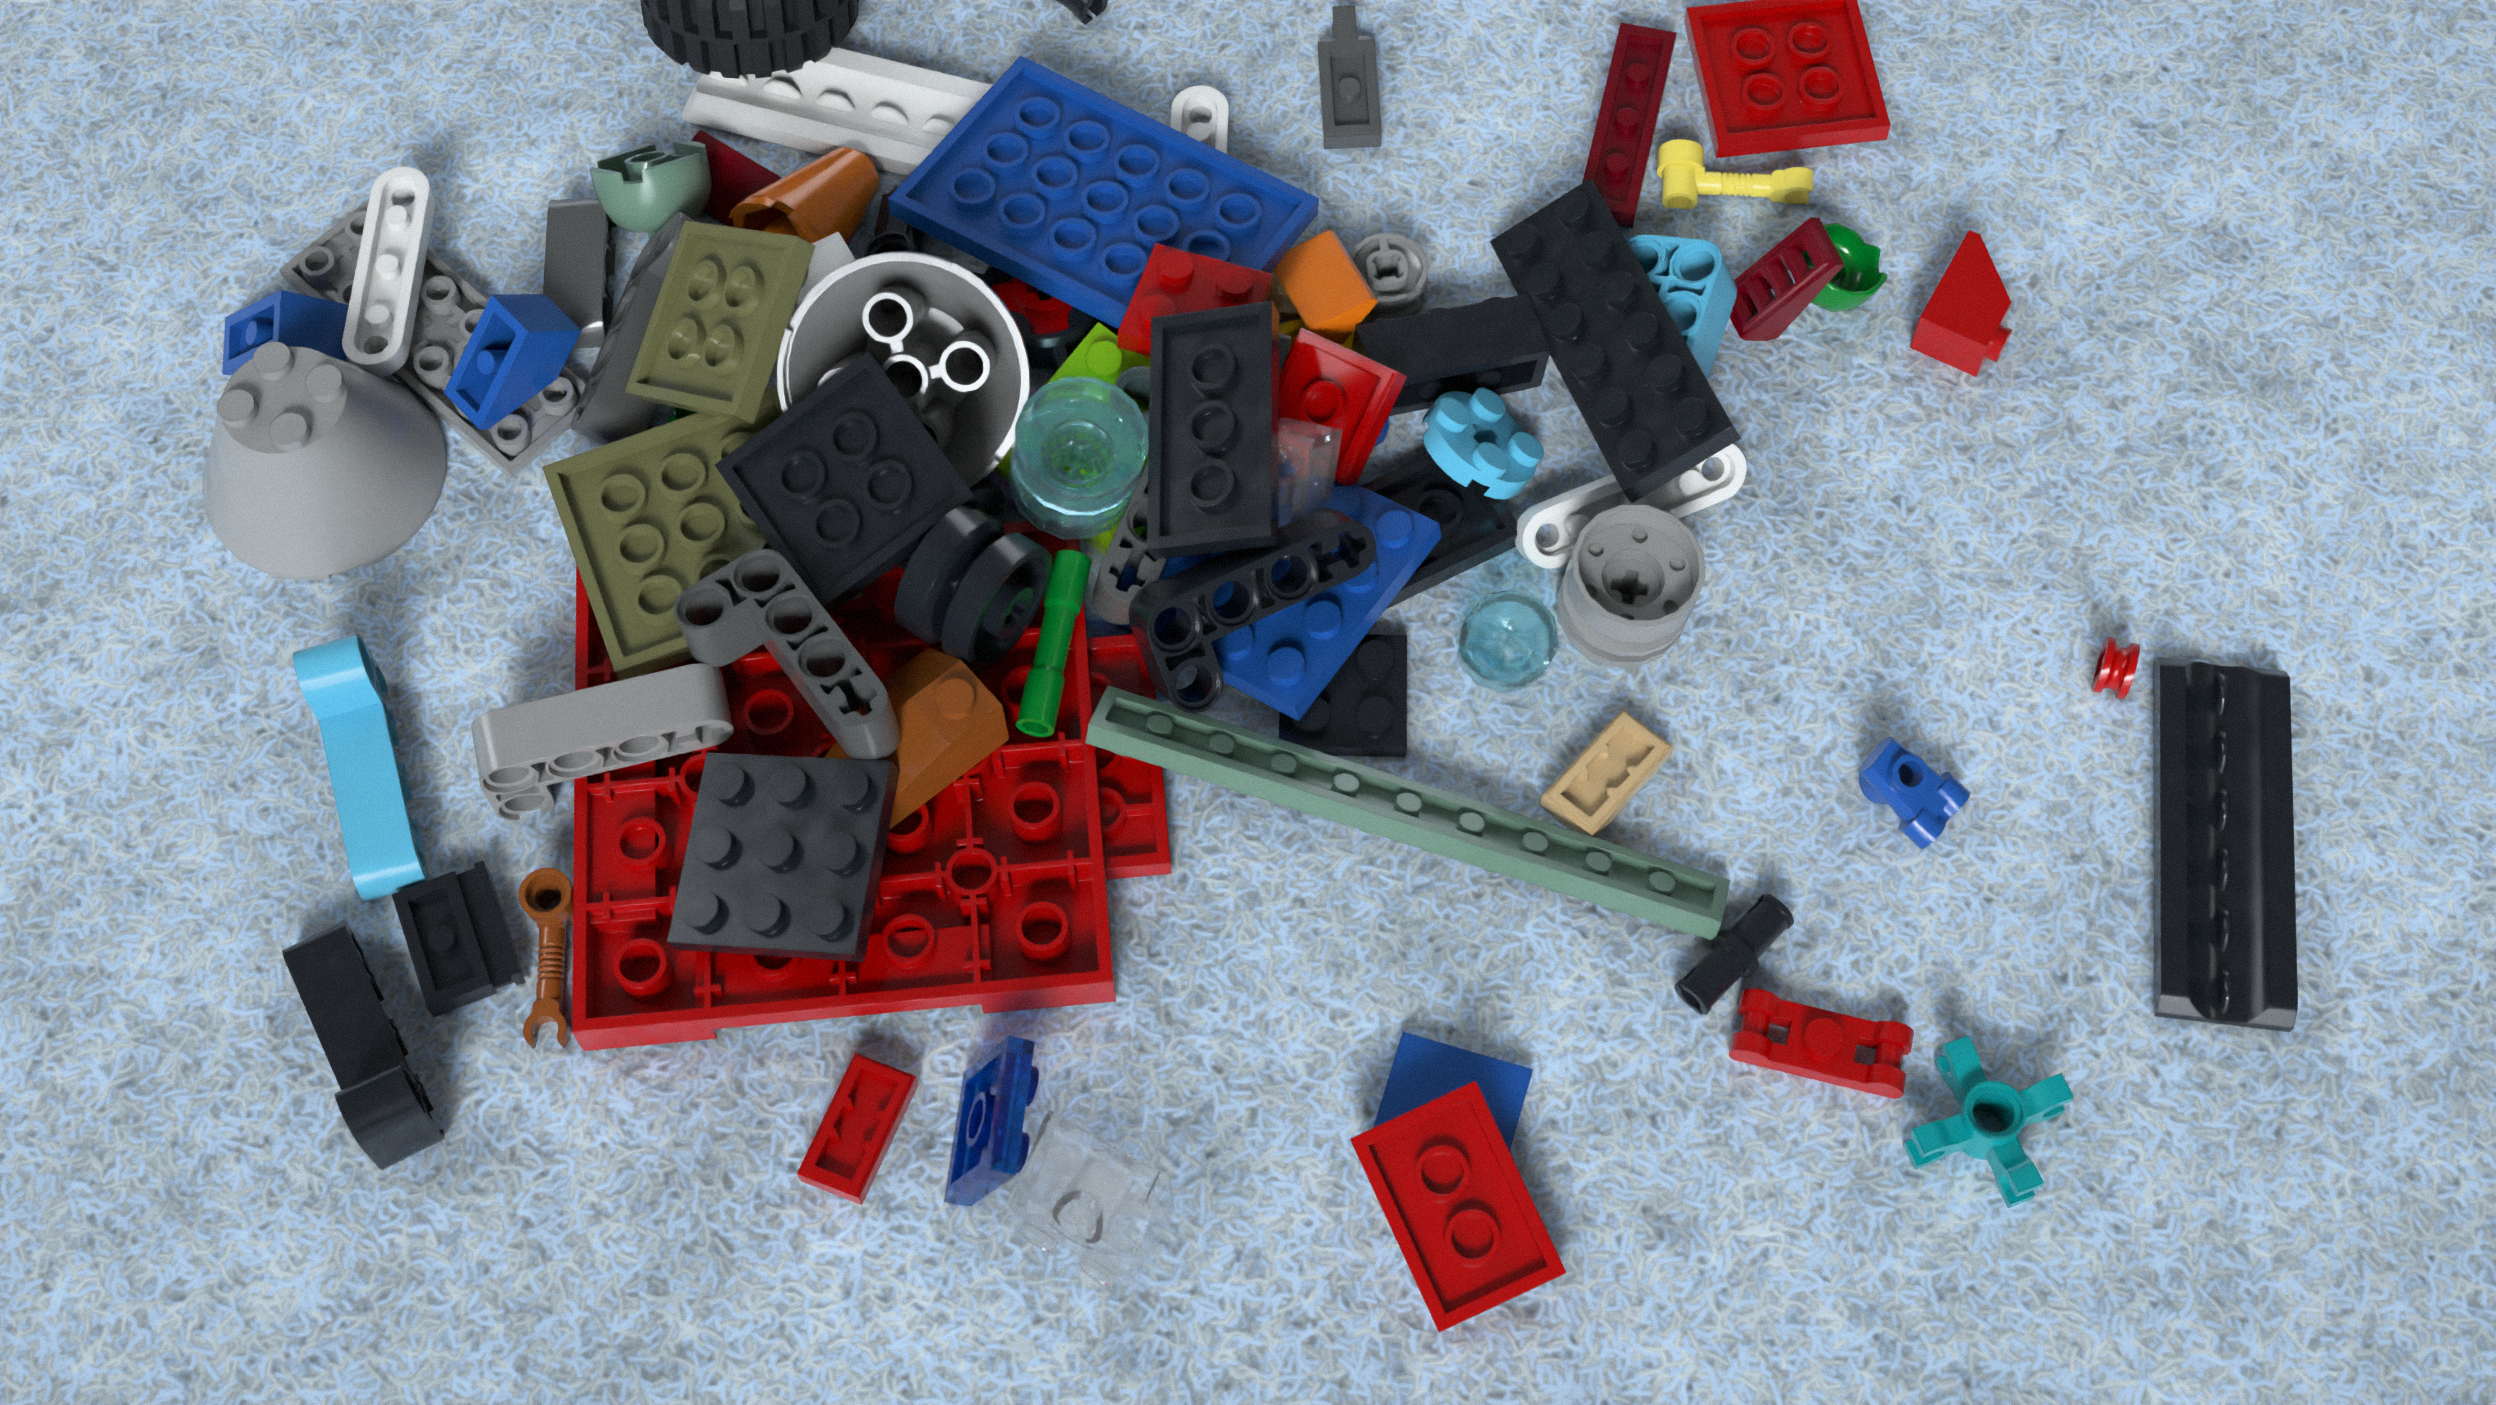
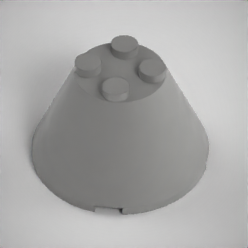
(934, 335)
(319, 464)

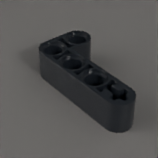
(1252, 599)
(378, 1090)

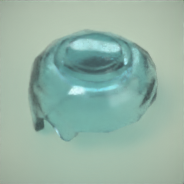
(1513, 622)

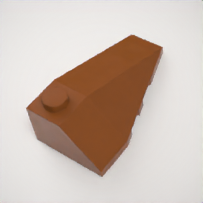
(944, 724)

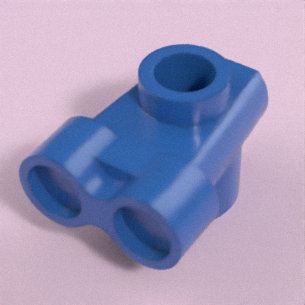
(1918, 797)

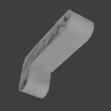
(596, 731)

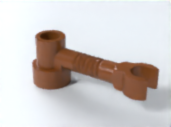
(535, 895)

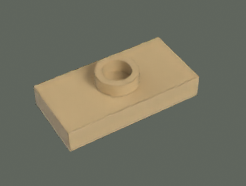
(1606, 775)

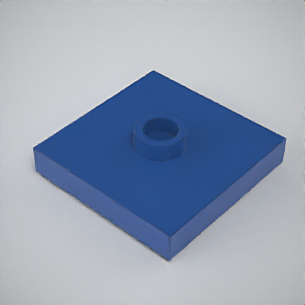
(1432, 1069)

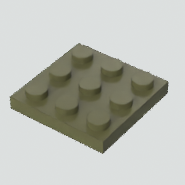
(720, 320)

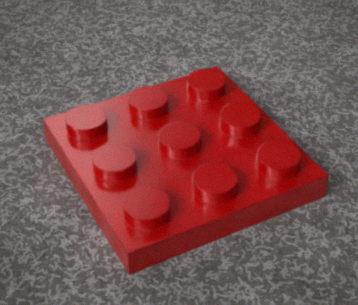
(1785, 75)

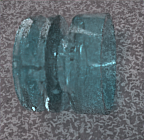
(1079, 426)

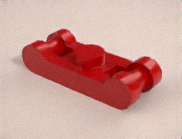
(1821, 1044)

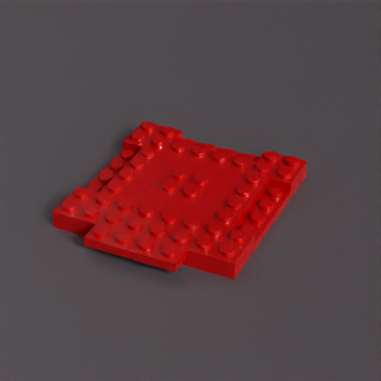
(980, 890)

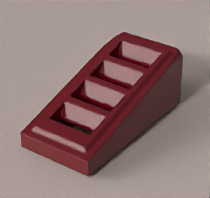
(1755, 310)

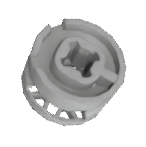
(1405, 271)

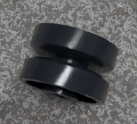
(972, 587)

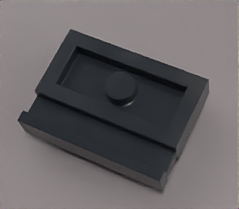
(458, 939)

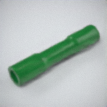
(1046, 678)

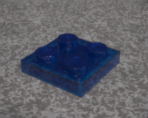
(990, 1120)

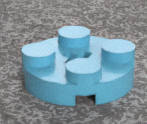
(1481, 442)

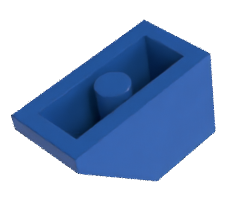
(287, 319)
(511, 356)

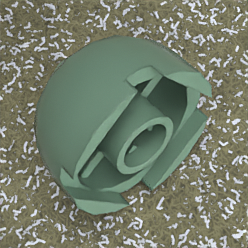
(649, 187)

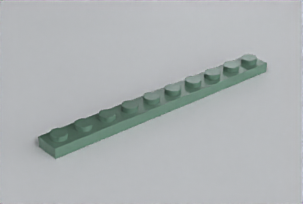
(1410, 812)

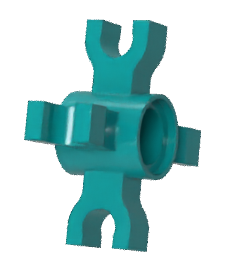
(2011, 1166)

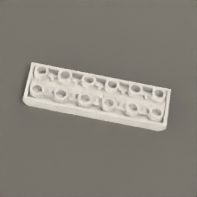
(841, 101)

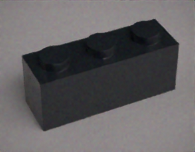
(1459, 349)

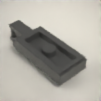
(1348, 85)

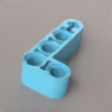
(1693, 287)
(366, 777)

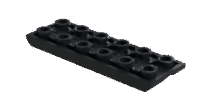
(2224, 846)

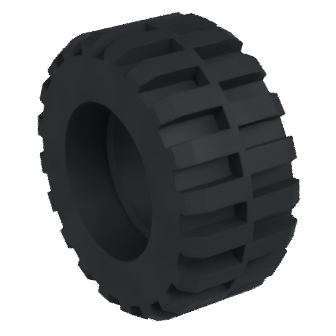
(748, 34)

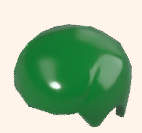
(1858, 276)

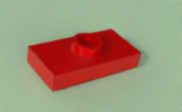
(858, 1128)

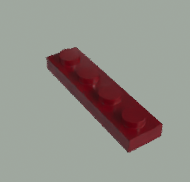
(1629, 117)

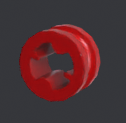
(2115, 667)

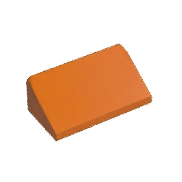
(1325, 287)

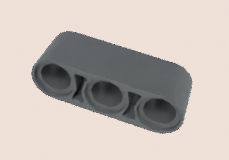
(579, 265)

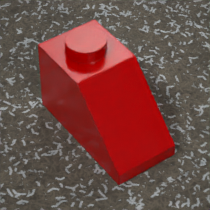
(1966, 311)

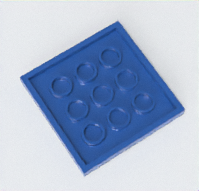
(1300, 649)

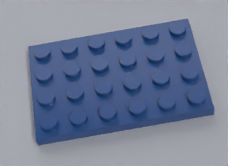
(1083, 189)

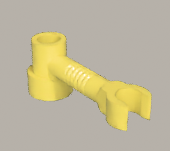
(1684, 178)

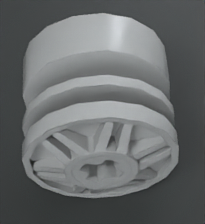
(1634, 554)

